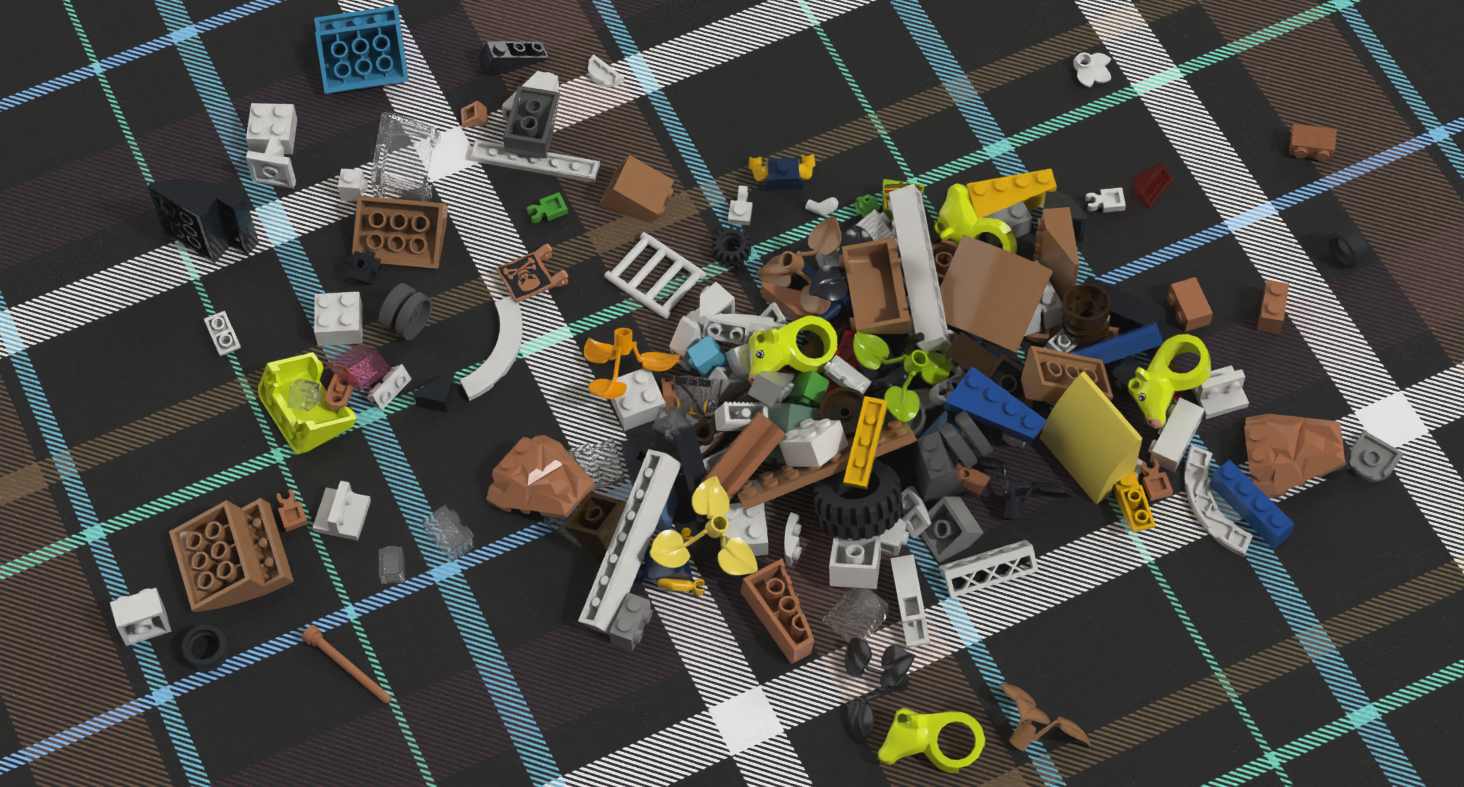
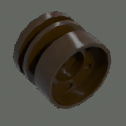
(1086, 313)

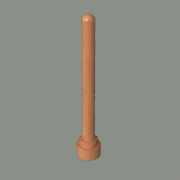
(313, 636)

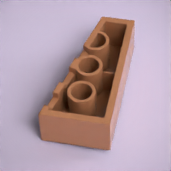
(778, 608)

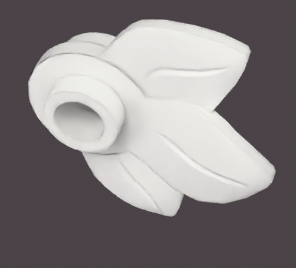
(1093, 70)

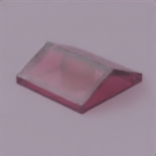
(360, 366)

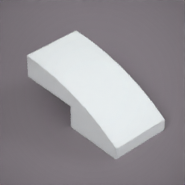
(914, 512)

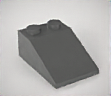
(531, 122)

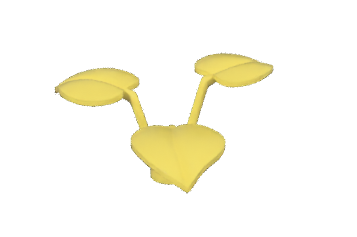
(714, 502)

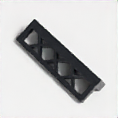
(691, 461)

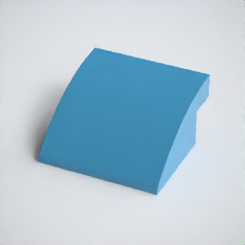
(361, 49)

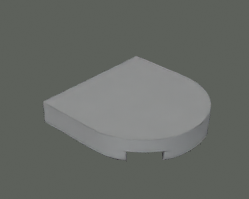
(1373, 458)

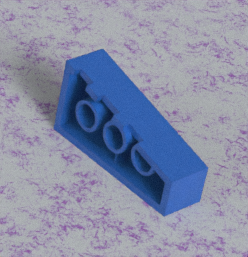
(994, 407)

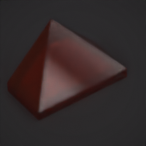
(1152, 183)

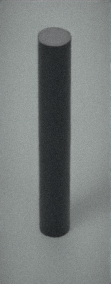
(906, 342)

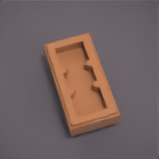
(973, 480)

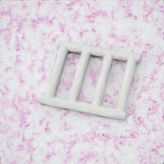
(662, 251)

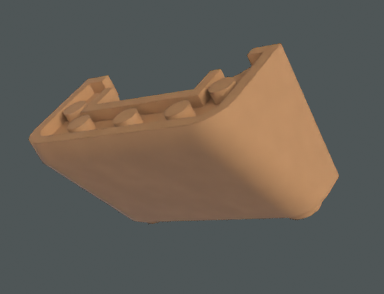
(876, 288)

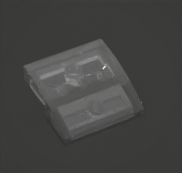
(600, 463)

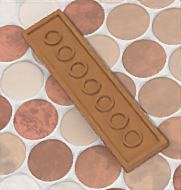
(791, 478)

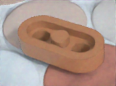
(338, 392)

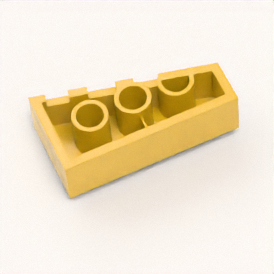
(1003, 192)

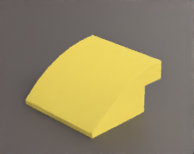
(1091, 438)

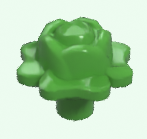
(866, 205)

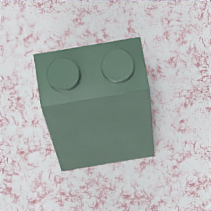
(787, 418)

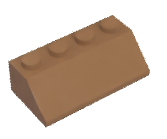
(1051, 372)

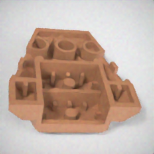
(1291, 451)
(539, 478)

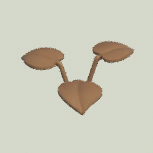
(778, 271)
(1025, 730)

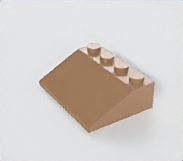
(400, 230)
(1057, 248)

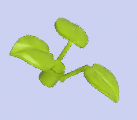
(902, 403)

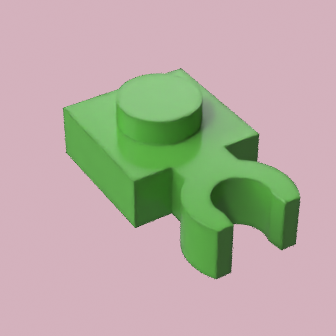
(550, 206)

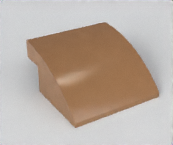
(992, 293)
(230, 555)

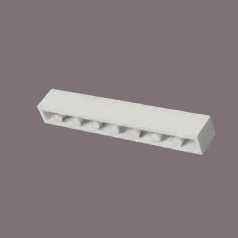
(919, 268)
(630, 541)

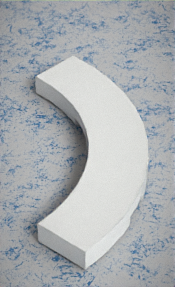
(503, 353)
(1205, 507)

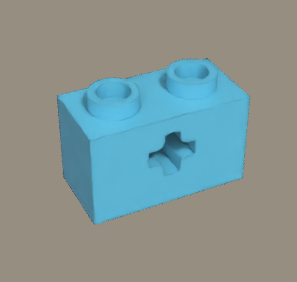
(707, 356)

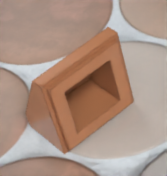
(474, 115)

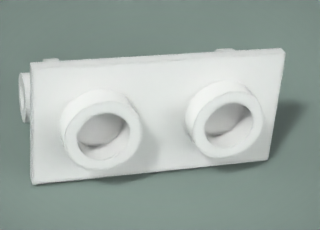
(846, 375)
(392, 384)

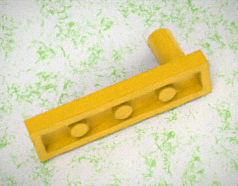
(865, 442)

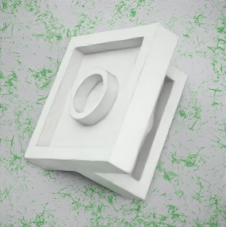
(271, 166)
(1222, 392)
(341, 512)

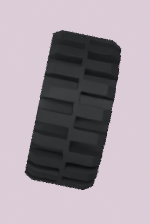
(858, 511)

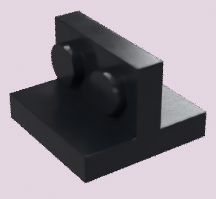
(884, 377)

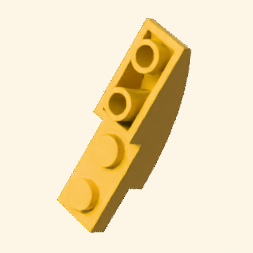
(1133, 503)

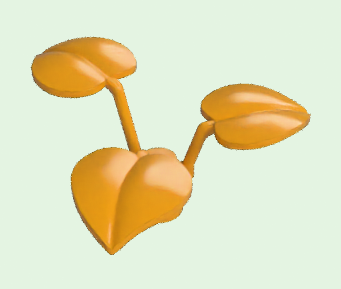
(601, 353)

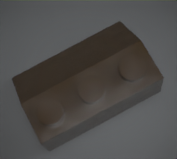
(1008, 376)

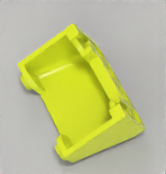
(301, 428)

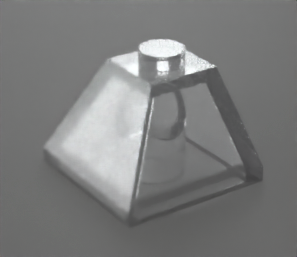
(857, 614)

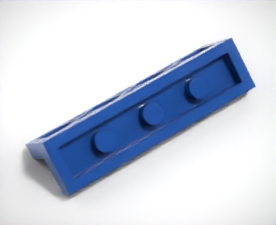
(1123, 344)

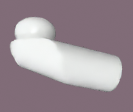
(822, 208)

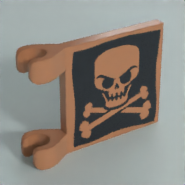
(529, 276)

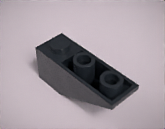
(507, 56)

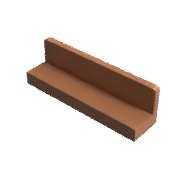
(745, 454)

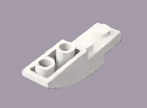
(736, 327)
(910, 601)

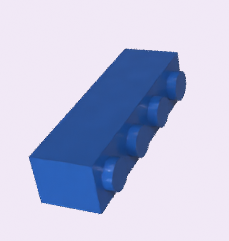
(1251, 504)

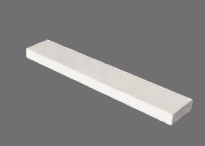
(554, 165)

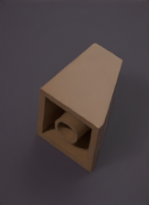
(637, 190)

